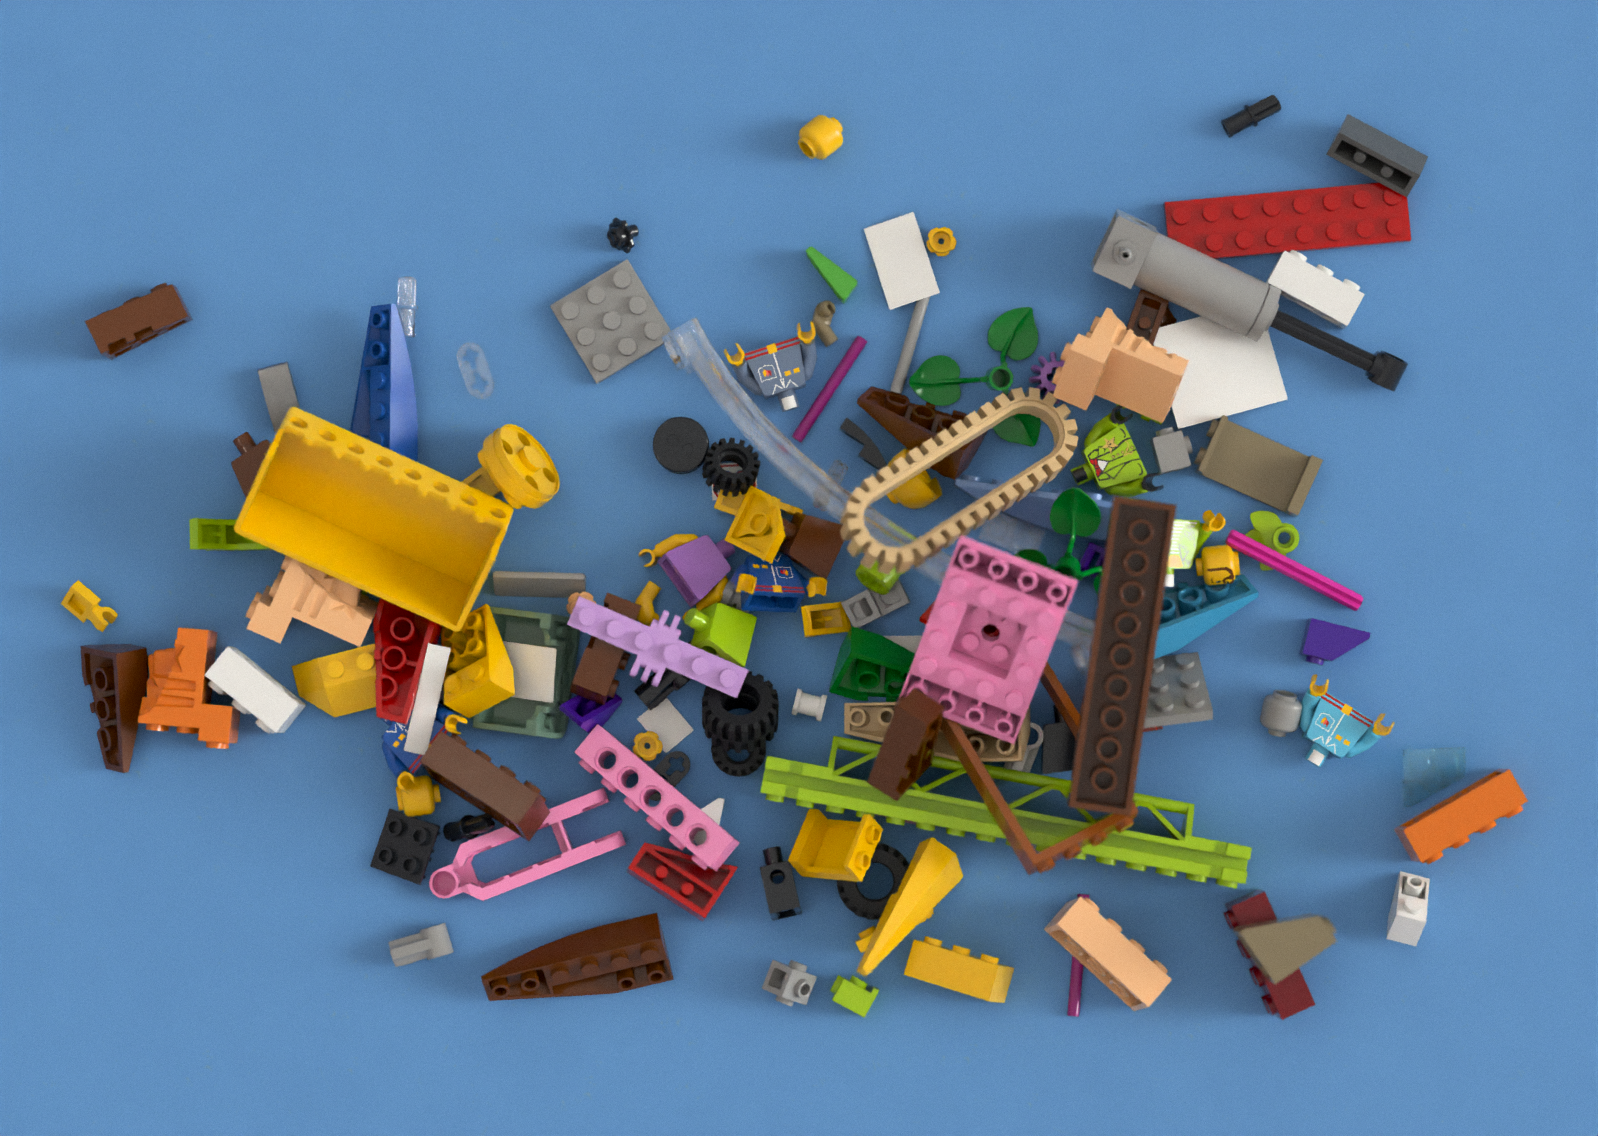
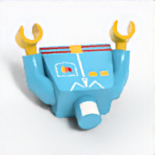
(1336, 726)

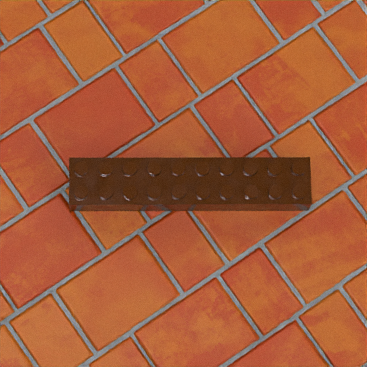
(1121, 655)

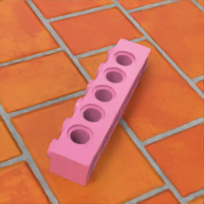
(718, 843)

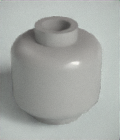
(1281, 713)

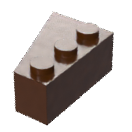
(138, 321)
(602, 660)
(907, 744)

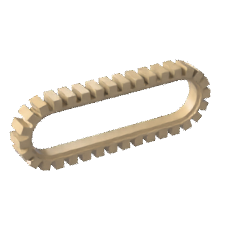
(935, 450)

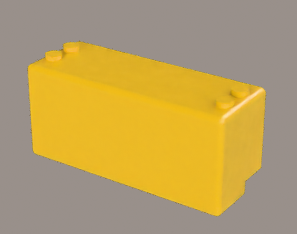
(374, 519)

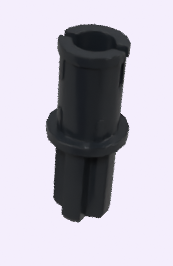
(1251, 115)
(468, 827)

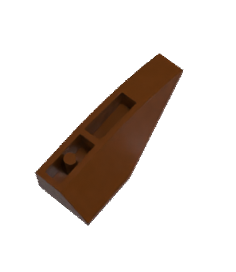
(587, 963)

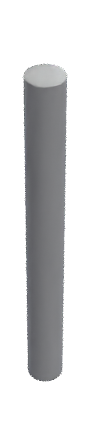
(909, 345)

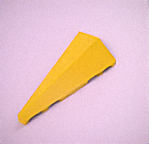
(926, 882)

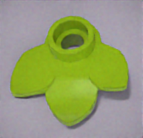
(1267, 531)

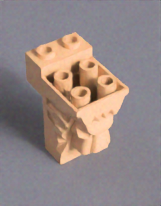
(1119, 369)
(313, 599)

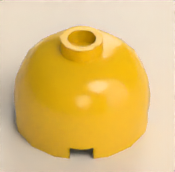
(917, 491)

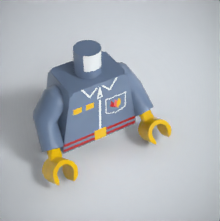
(777, 367)

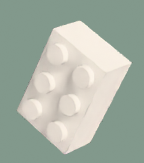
(254, 691)

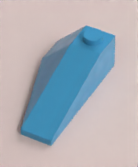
(1196, 609)

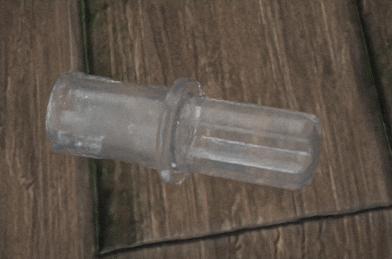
(406, 304)

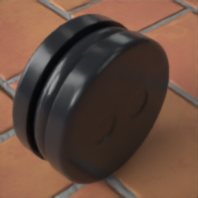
(680, 445)

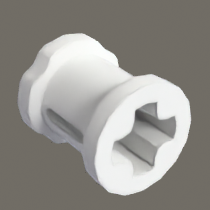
(809, 704)

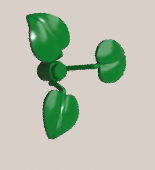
(1016, 337)
(1070, 514)

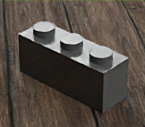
(1377, 155)

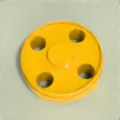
(519, 467)

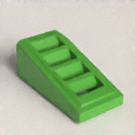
(837, 279)

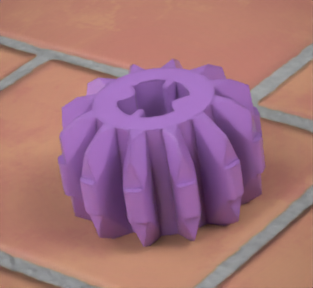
(1045, 372)

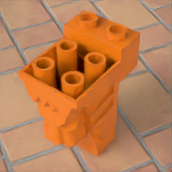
(181, 693)

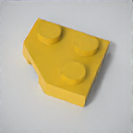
(758, 525)

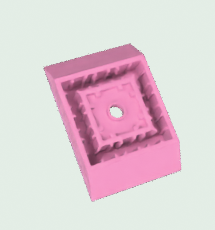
(983, 677)

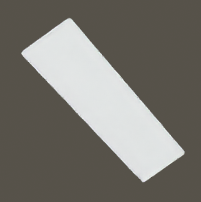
(427, 699)

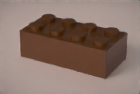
(485, 785)

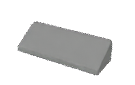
(538, 584)

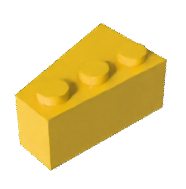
(959, 970)

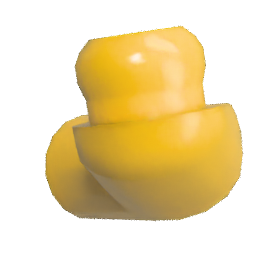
(645, 599)

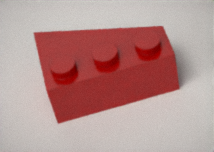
(680, 878)

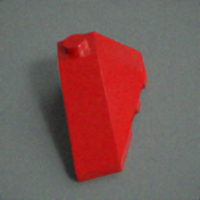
(399, 658)

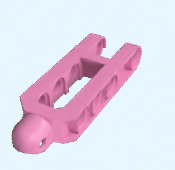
(460, 874)

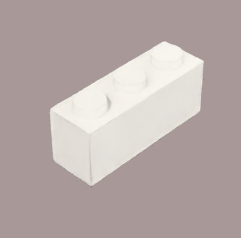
(1315, 288)

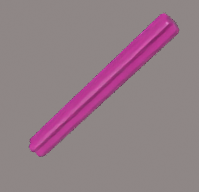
(1294, 570)

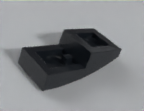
(869, 452)

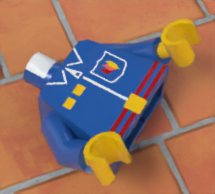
(773, 585)
(395, 738)

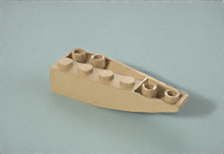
(874, 718)

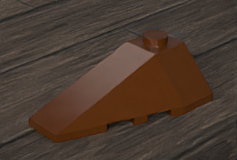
(916, 424)
(117, 684)

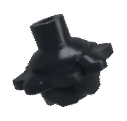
(622, 235)

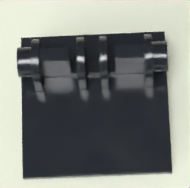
(405, 846)

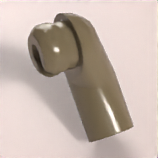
(822, 319)

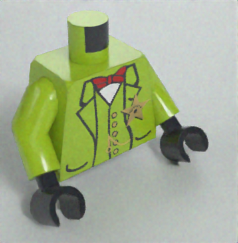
(1113, 459)

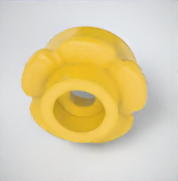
(941, 233)
(655, 745)

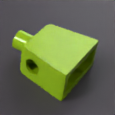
(722, 631)

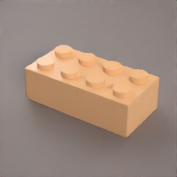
(1108, 953)

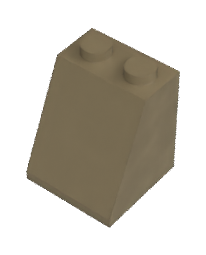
(1286, 942)

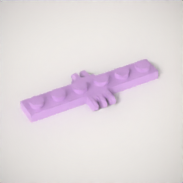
(657, 647)

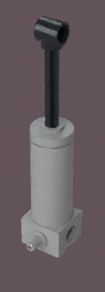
(1142, 257)

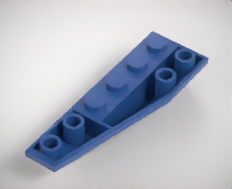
(385, 389)

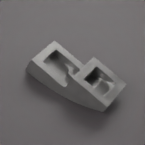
(278, 391)
(870, 605)

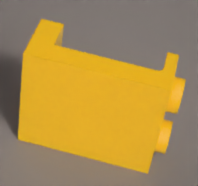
(835, 847)

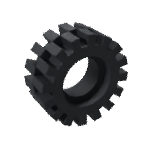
(735, 453)
(738, 768)

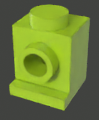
(853, 994)

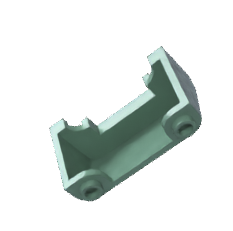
(527, 715)

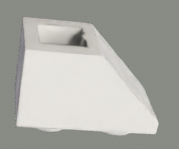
(1408, 909)

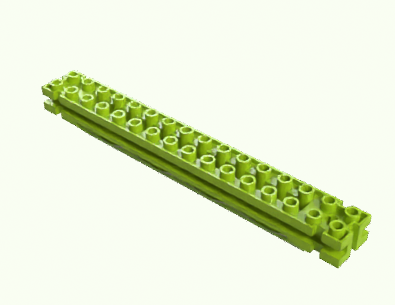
(1184, 853)

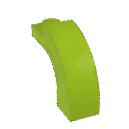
(219, 536)

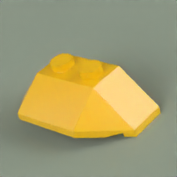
(339, 681)

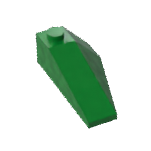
(870, 667)

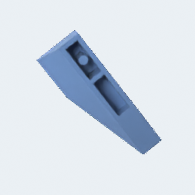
(1035, 506)

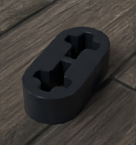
(676, 776)

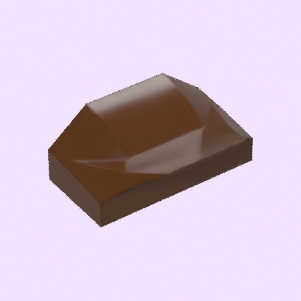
(1149, 314)

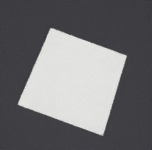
(1223, 371)

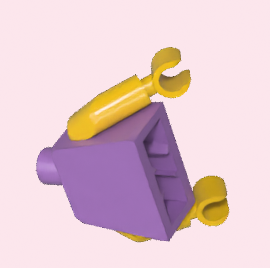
(694, 567)

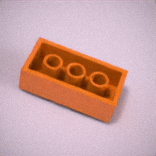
(1461, 815)

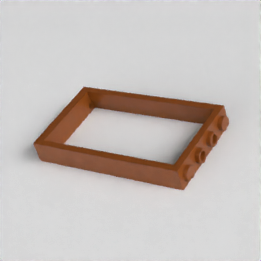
(1000, 810)

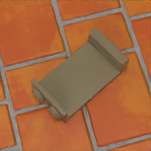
(1257, 466)

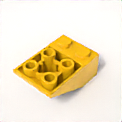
(477, 665)

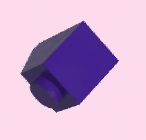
(1328, 641)

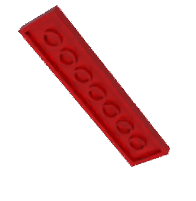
(1290, 221)

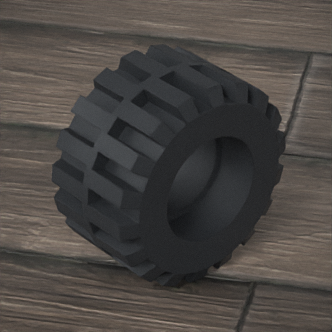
(741, 731)
(874, 908)

